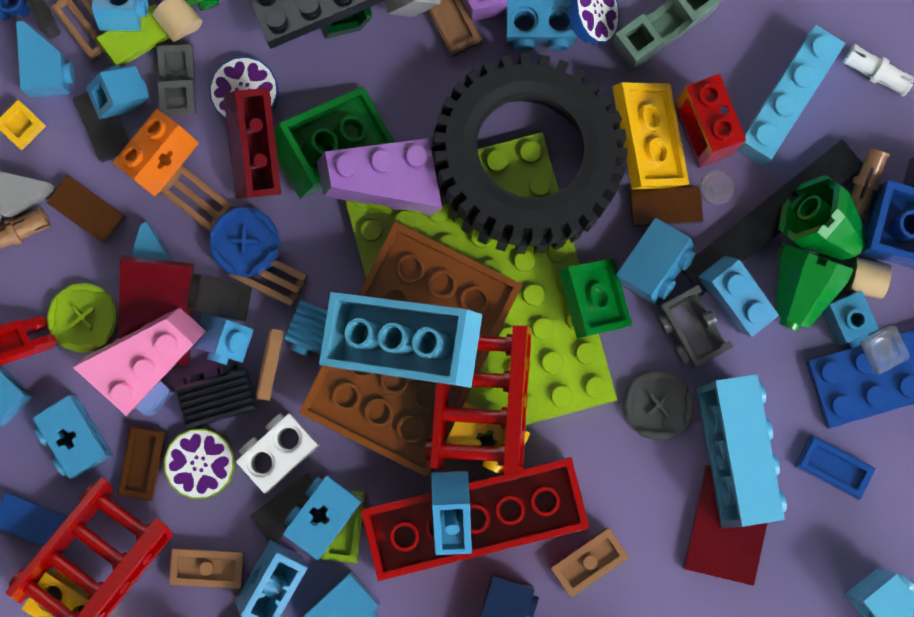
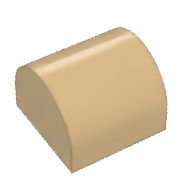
(177, 18)
(869, 277)

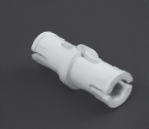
(879, 70)

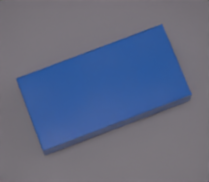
(835, 467)
(29, 519)

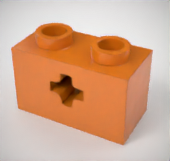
(156, 152)

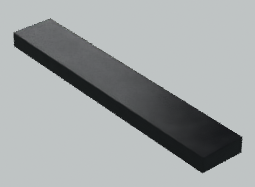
(763, 222)

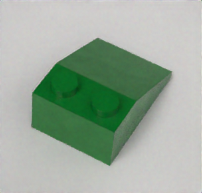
(335, 125)

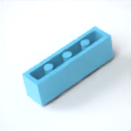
(790, 95)

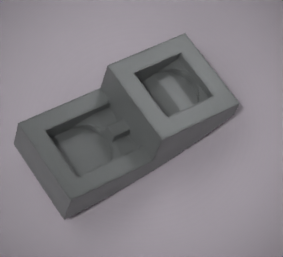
(176, 79)

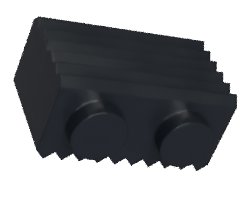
(216, 397)

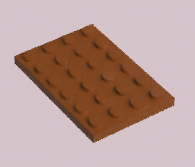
(398, 412)

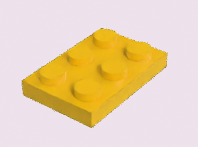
(652, 135)

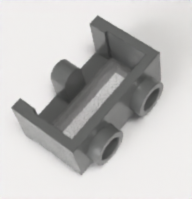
(692, 328)

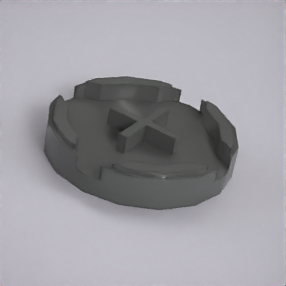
(658, 405)

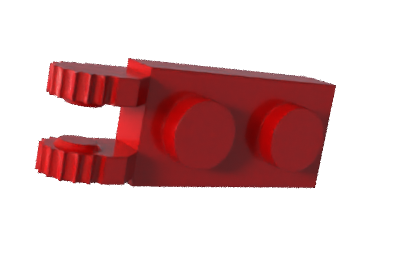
(16, 343)

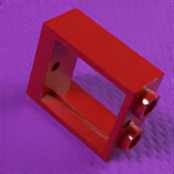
(708, 131)

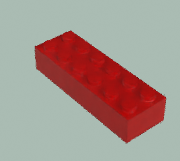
(503, 515)

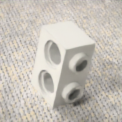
(283, 459)

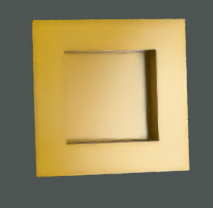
(20, 125)

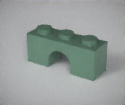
(654, 32)

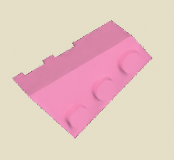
(138, 361)

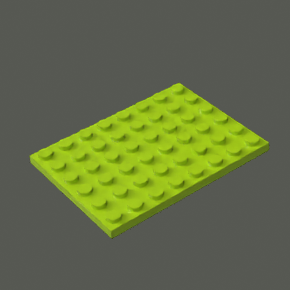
(563, 370)

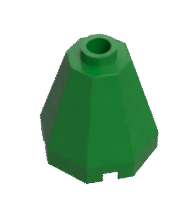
(824, 219)
(805, 285)

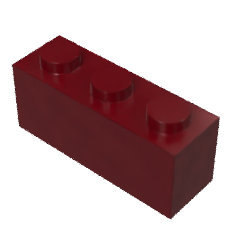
(252, 143)

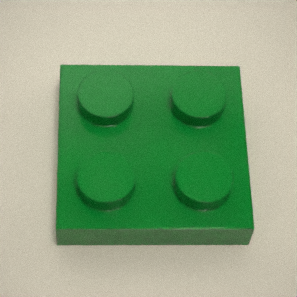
(595, 298)

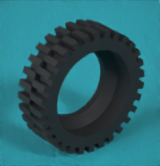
(514, 217)

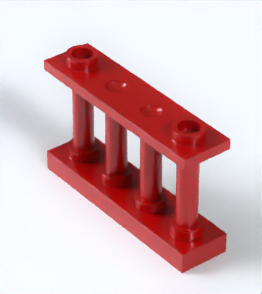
(510, 418)
(126, 566)

